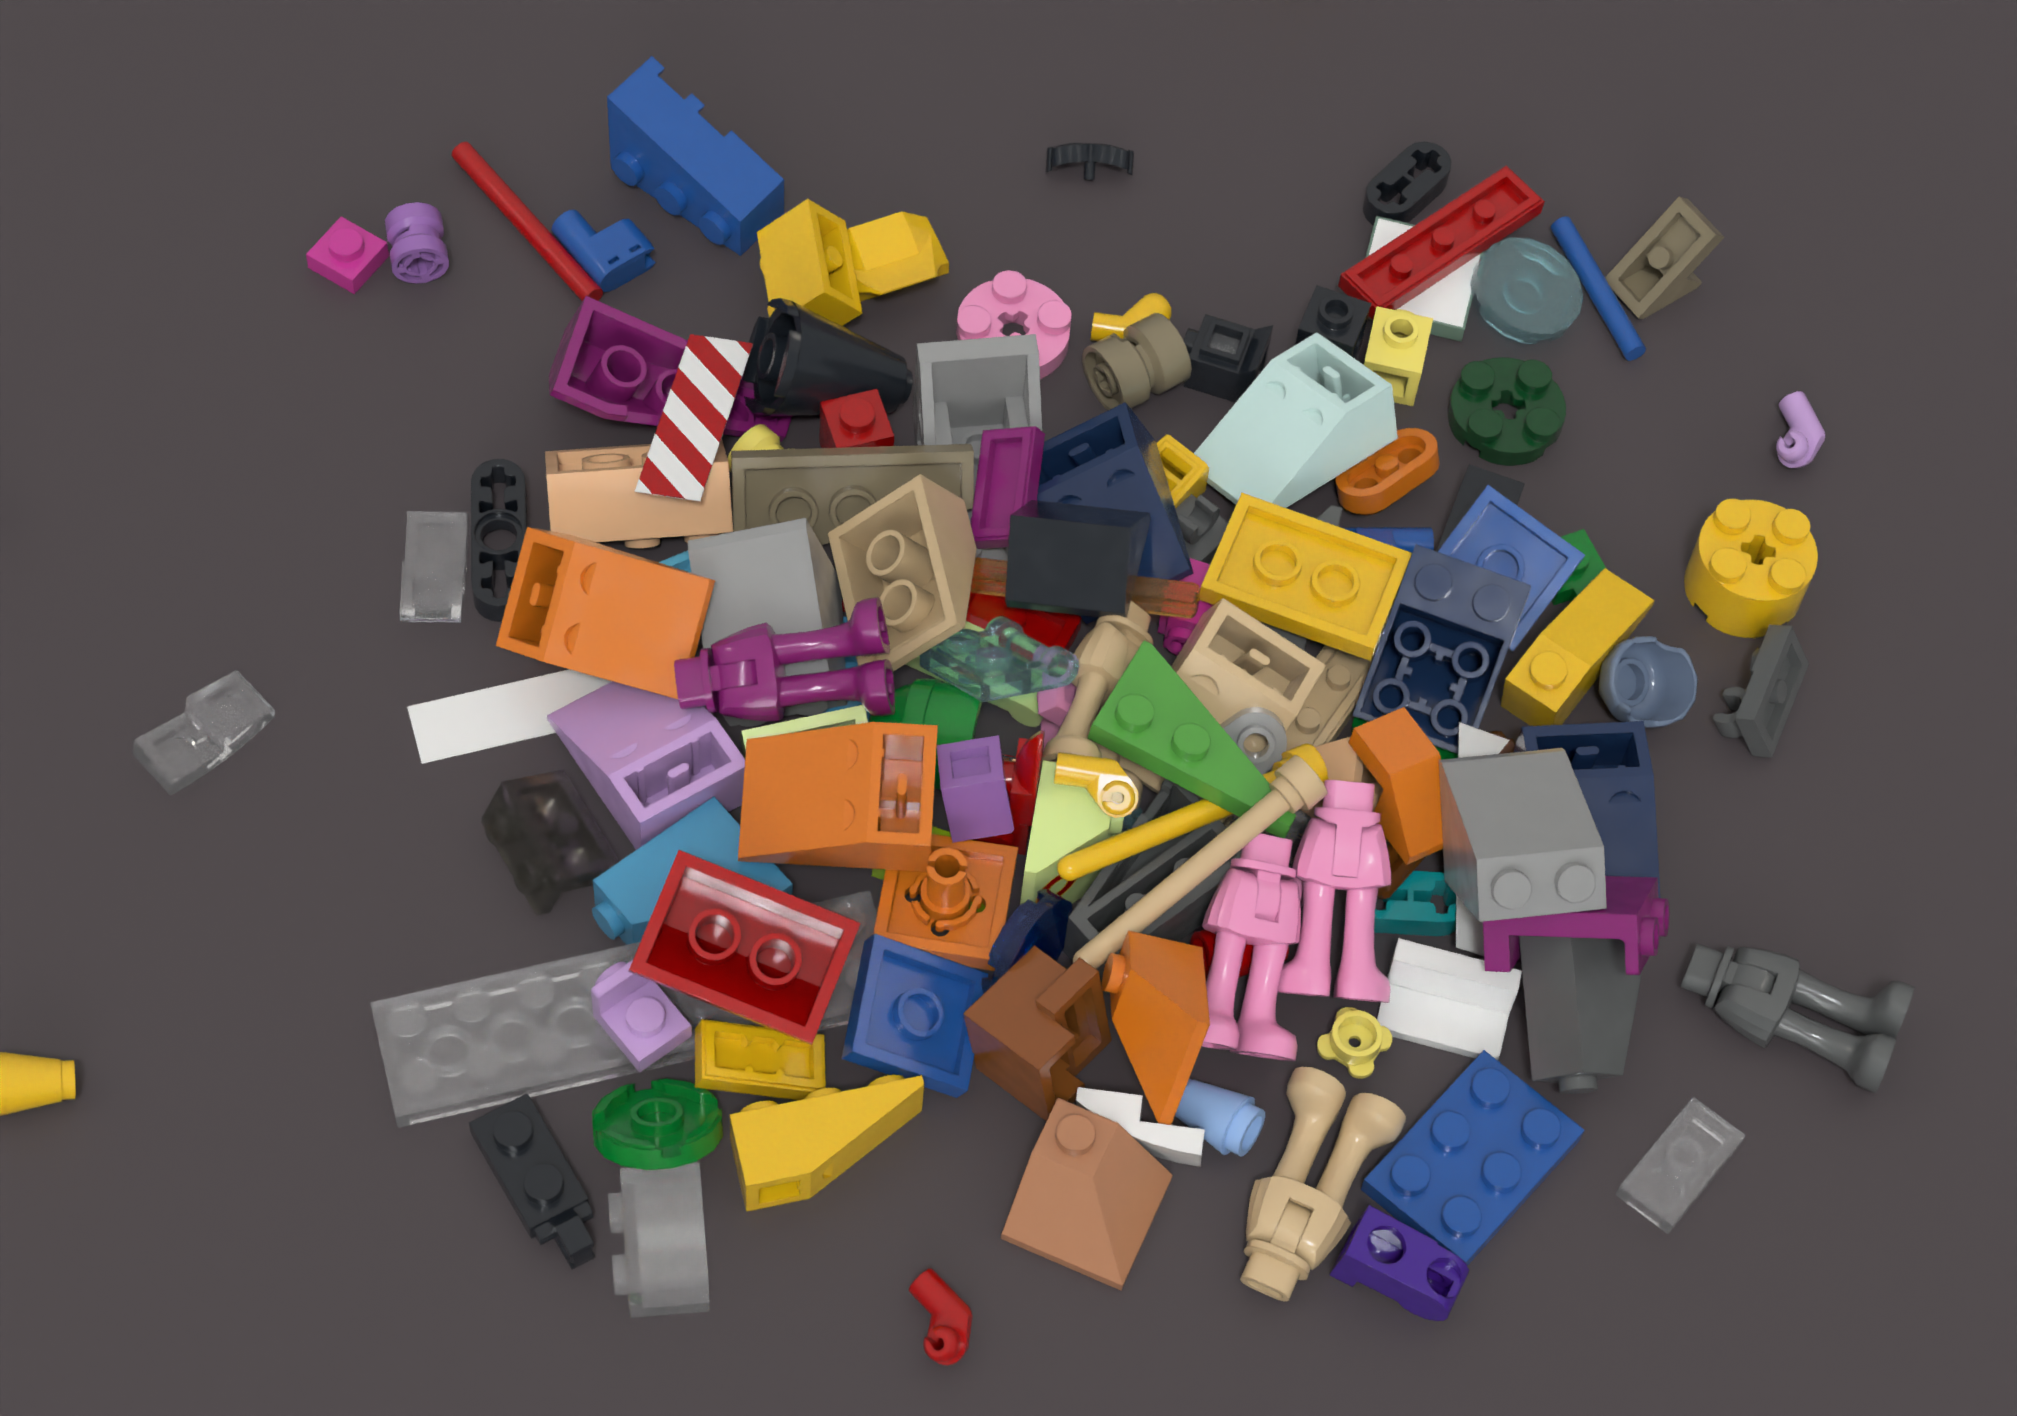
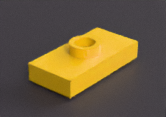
(757, 1061)

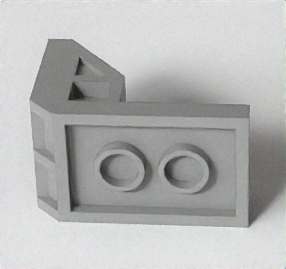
(973, 389)

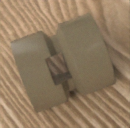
(1143, 361)

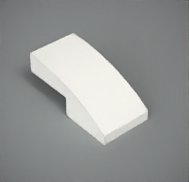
(1161, 1140)

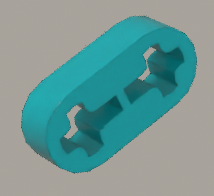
(1412, 912)

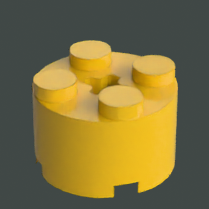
(1751, 566)

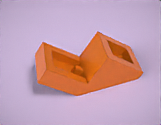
(1408, 772)

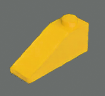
(1572, 649)

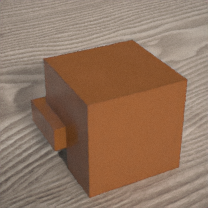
(1039, 1029)

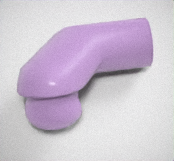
(1805, 432)

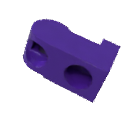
(1401, 1265)

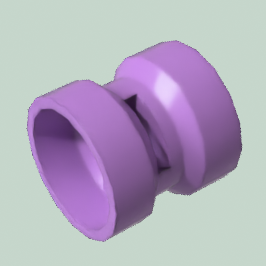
(419, 251)

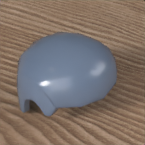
(1648, 682)

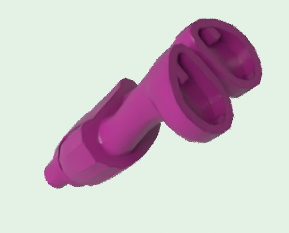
(748, 677)

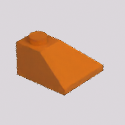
(1159, 1014)

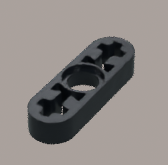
(487, 519)

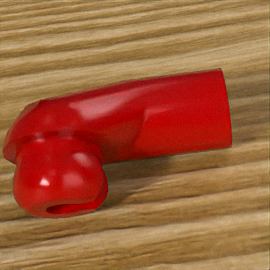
(949, 1321)

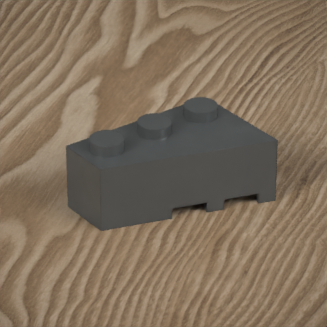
(1131, 879)

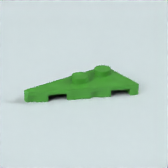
(1171, 733)

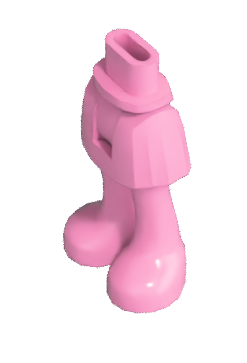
(1343, 854)
(1260, 909)

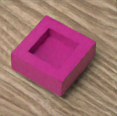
(347, 255)

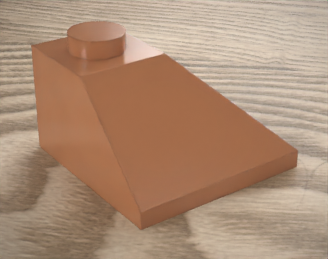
(1087, 1195)

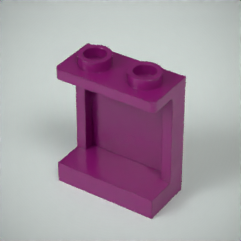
(1631, 915)

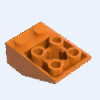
(603, 611)
(840, 797)

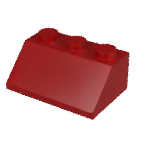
(744, 947)

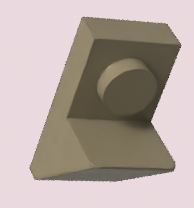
(1664, 260)

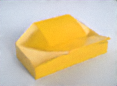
(895, 253)

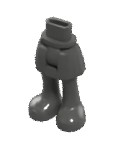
(1756, 1000)

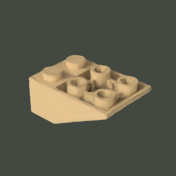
(1240, 665)

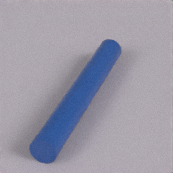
(1598, 288)

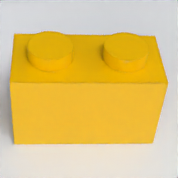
(810, 262)

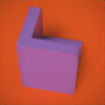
(974, 788)

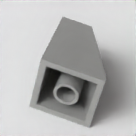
(774, 578)
(1519, 836)

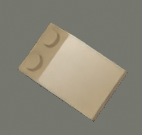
(915, 557)

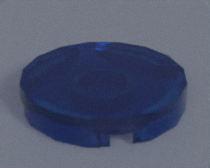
(1030, 925)

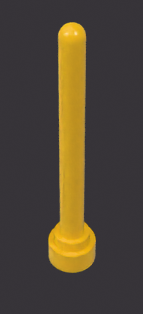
(1167, 826)

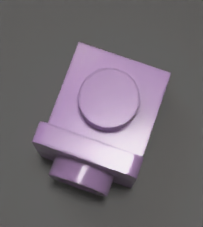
(637, 1015)

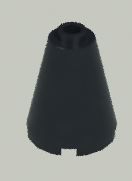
(810, 359)

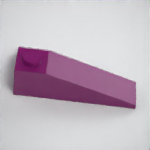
(627, 369)

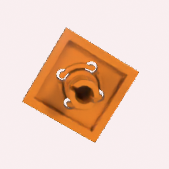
(954, 879)

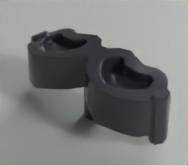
(1089, 154)

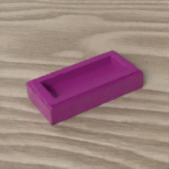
(1004, 481)

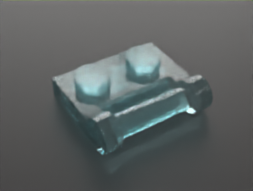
(1000, 662)

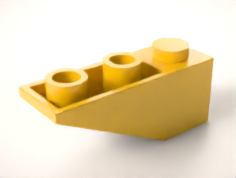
(805, 1144)

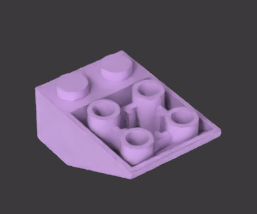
(649, 756)

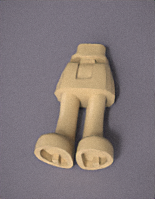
(1102, 661)
(1293, 1223)

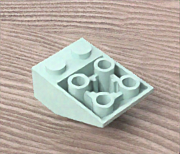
(1300, 425)

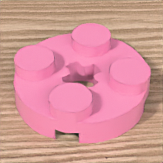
(1023, 302)

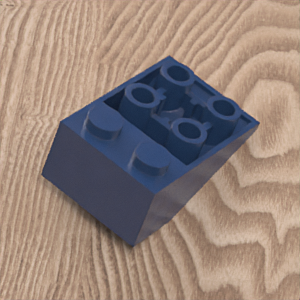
(1118, 466)
(1443, 645)
(1617, 785)

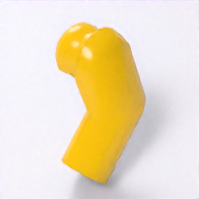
(1107, 324)
(1102, 779)

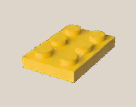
(1306, 576)

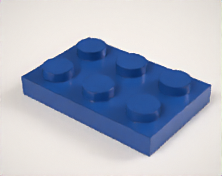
(1473, 1158)

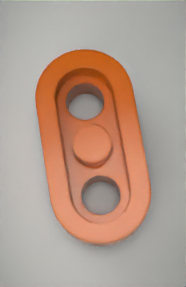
(1389, 472)

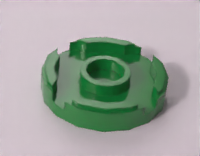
(657, 1125)

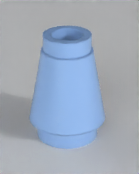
(1227, 1116)

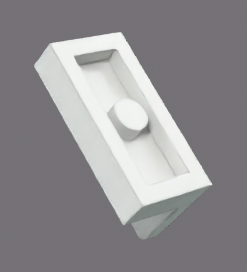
(1447, 1000)

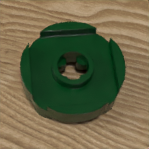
(1513, 382)

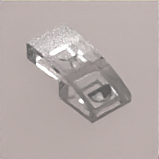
(434, 567)
(209, 731)

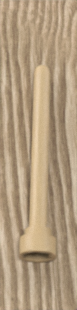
(1293, 789)

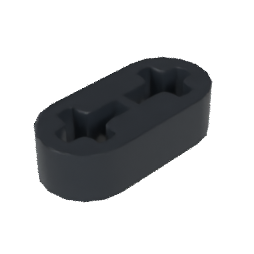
(1398, 178)

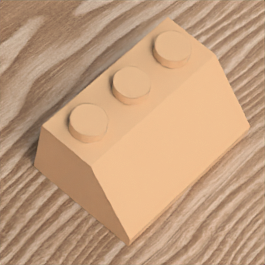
(597, 500)

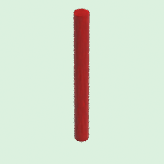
(526, 222)

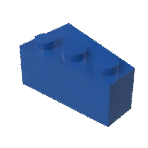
(687, 163)

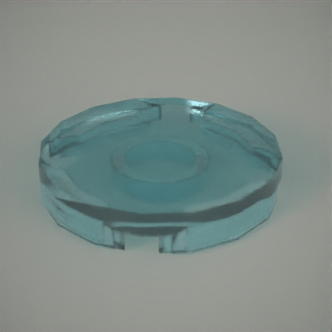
(1526, 290)

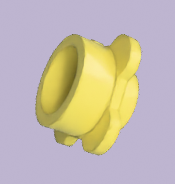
(1359, 1025)

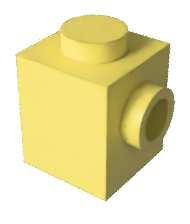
(1398, 350)

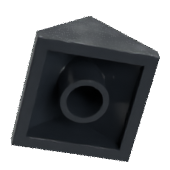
(1074, 558)

